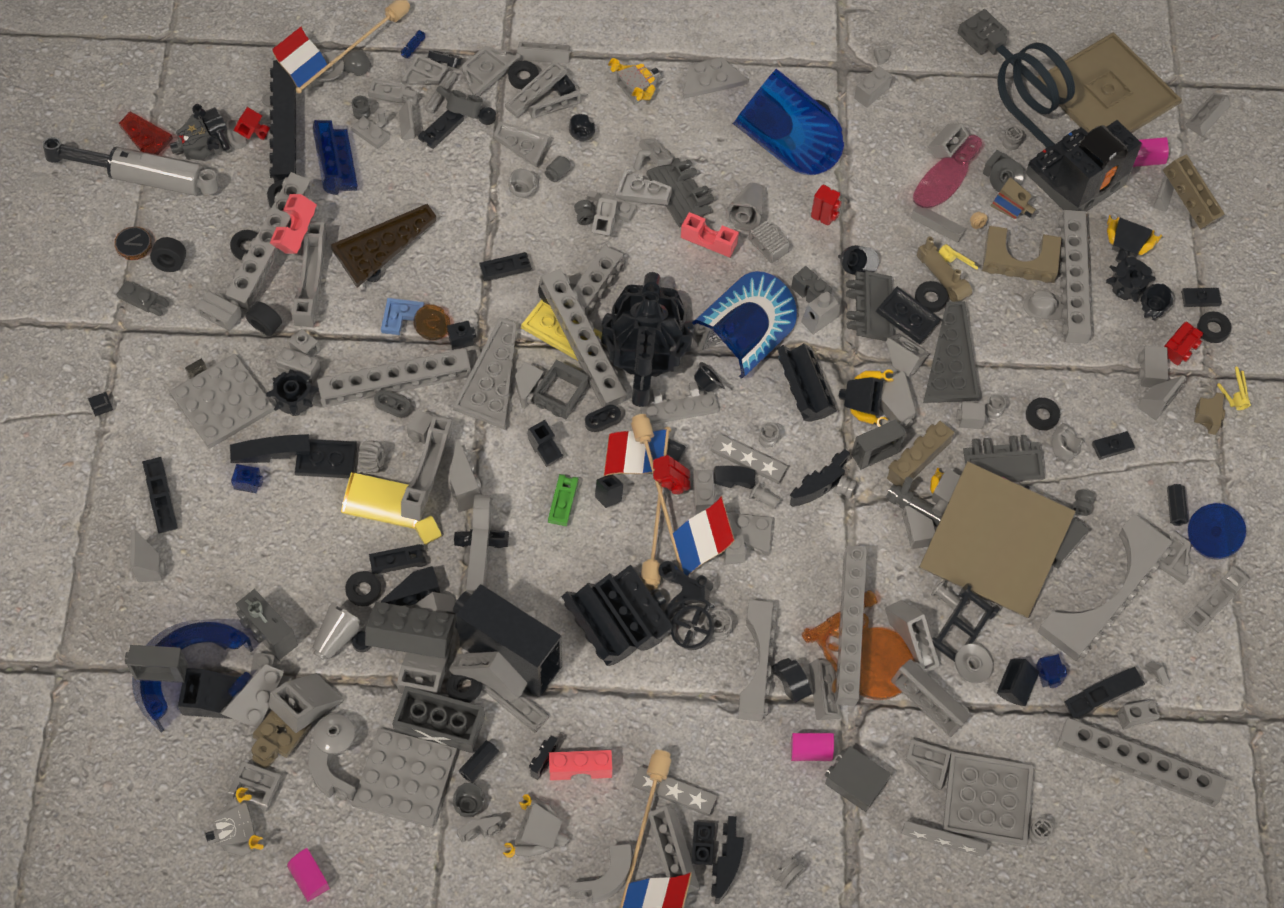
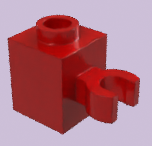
(249, 124)

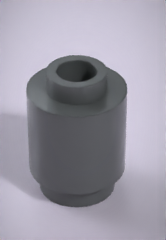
(557, 168)

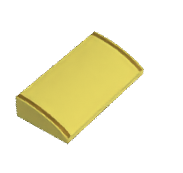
(375, 500)

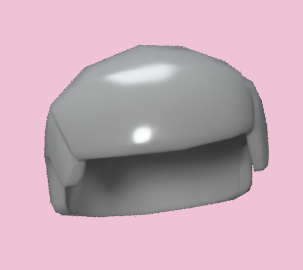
(521, 182)

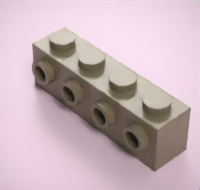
(1193, 191)
(922, 453)

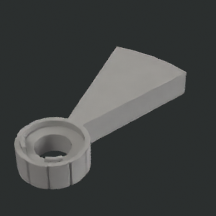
(479, 544)

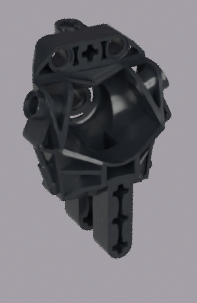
(649, 318)

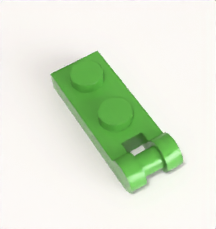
(563, 500)

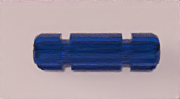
(413, 43)

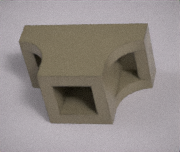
(1210, 412)

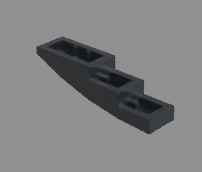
(269, 448)
(160, 495)

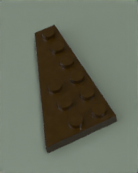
(374, 247)

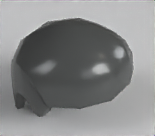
(356, 62)
(468, 800)

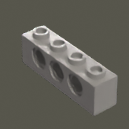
(605, 258)

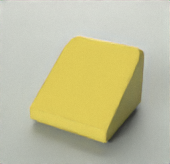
(428, 530)

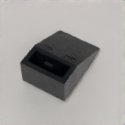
(205, 693)

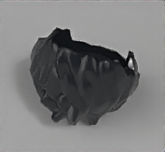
(1156, 300)

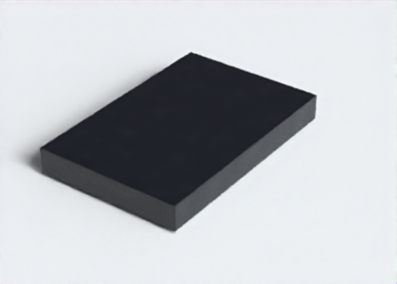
(908, 315)
(327, 459)

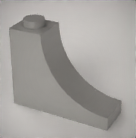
(915, 632)
(492, 671)

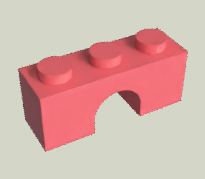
(301, 212)
(696, 231)
(594, 763)

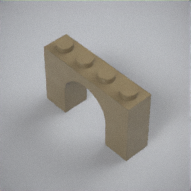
(999, 261)

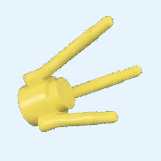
(950, 254)
(1241, 399)

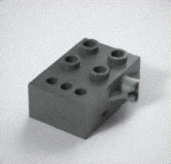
(266, 624)

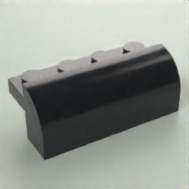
(806, 382)
(635, 608)
(599, 624)

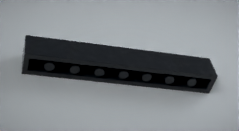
(283, 124)

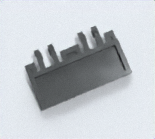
(684, 193)
(869, 295)
(1007, 461)

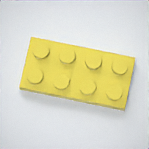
(545, 326)

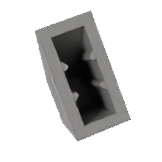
(897, 401)

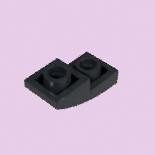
(734, 475)
(703, 843)

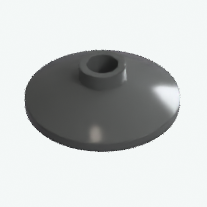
(1010, 168)

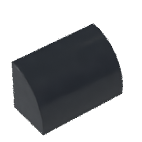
(1018, 681)

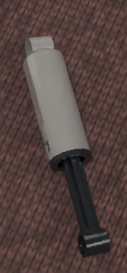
(140, 167)

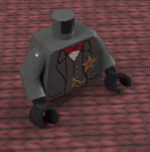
(194, 138)

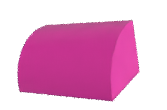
(1152, 152)
(812, 746)
(307, 875)

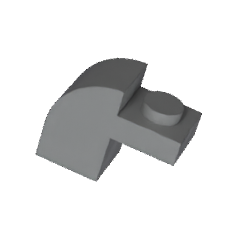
(605, 217)

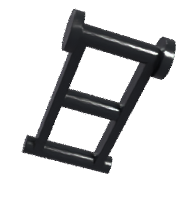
(990, 613)

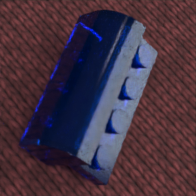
(334, 157)

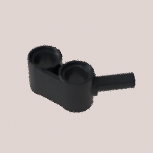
(215, 126)

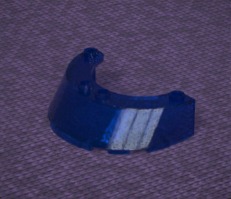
(149, 693)

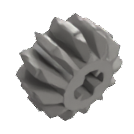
(371, 456)

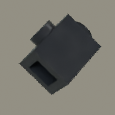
(461, 335)
(609, 490)

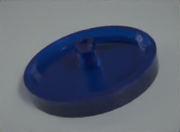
(1216, 531)

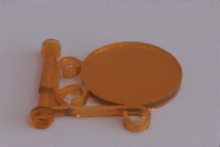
(881, 653)

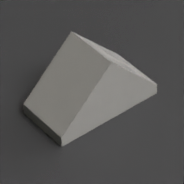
(437, 602)

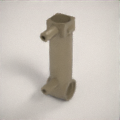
(956, 287)

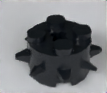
(1130, 278)
(292, 392)

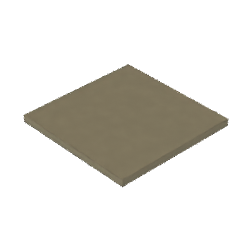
(1113, 87)
(997, 539)

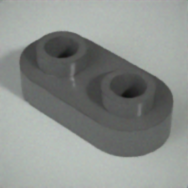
(393, 403)

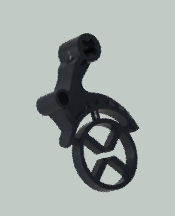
(692, 592)

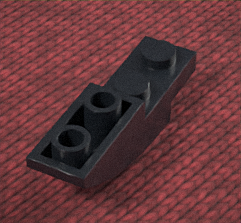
(820, 483)
(1104, 692)
(727, 866)

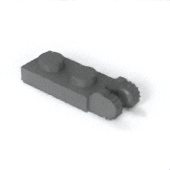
(141, 298)

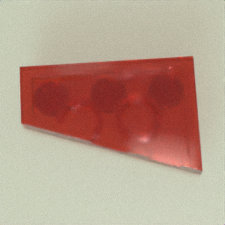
(144, 134)

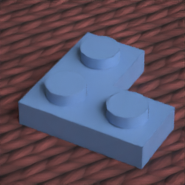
(397, 311)

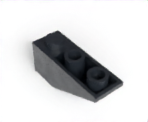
(414, 588)

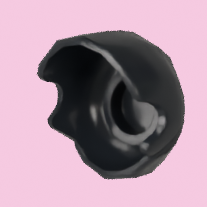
(581, 128)

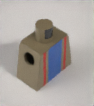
(1013, 200)

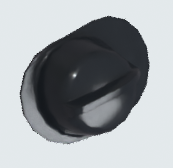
(859, 259)
(707, 378)

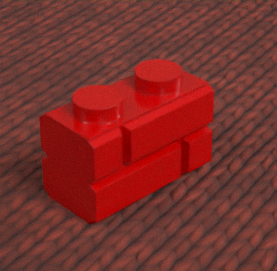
(826, 205)
(1182, 343)
(671, 474)

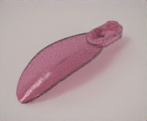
(946, 175)

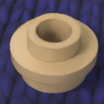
(978, 220)

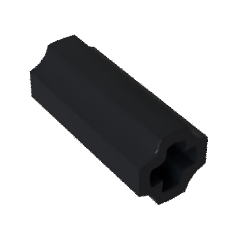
(1177, 504)
(479, 761)

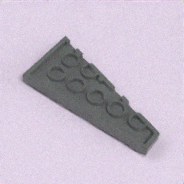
(953, 366)

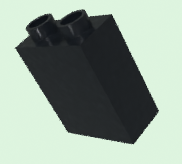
(496, 625)

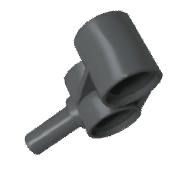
(458, 103)

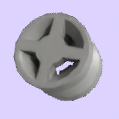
(845, 487)

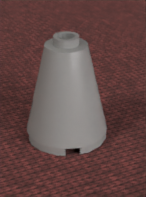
(746, 208)
(335, 631)

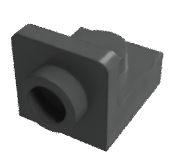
(997, 155)

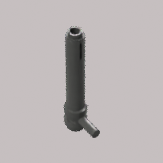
(904, 497)

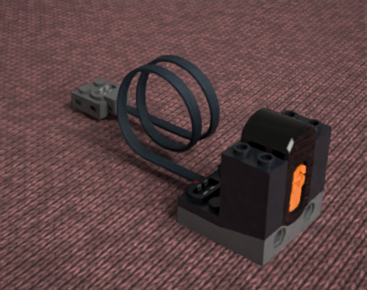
(1082, 165)

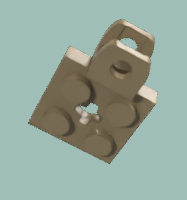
(271, 743)

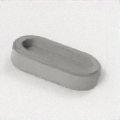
(235, 139)

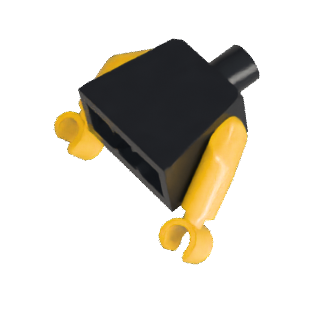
(1130, 238)
(864, 395)

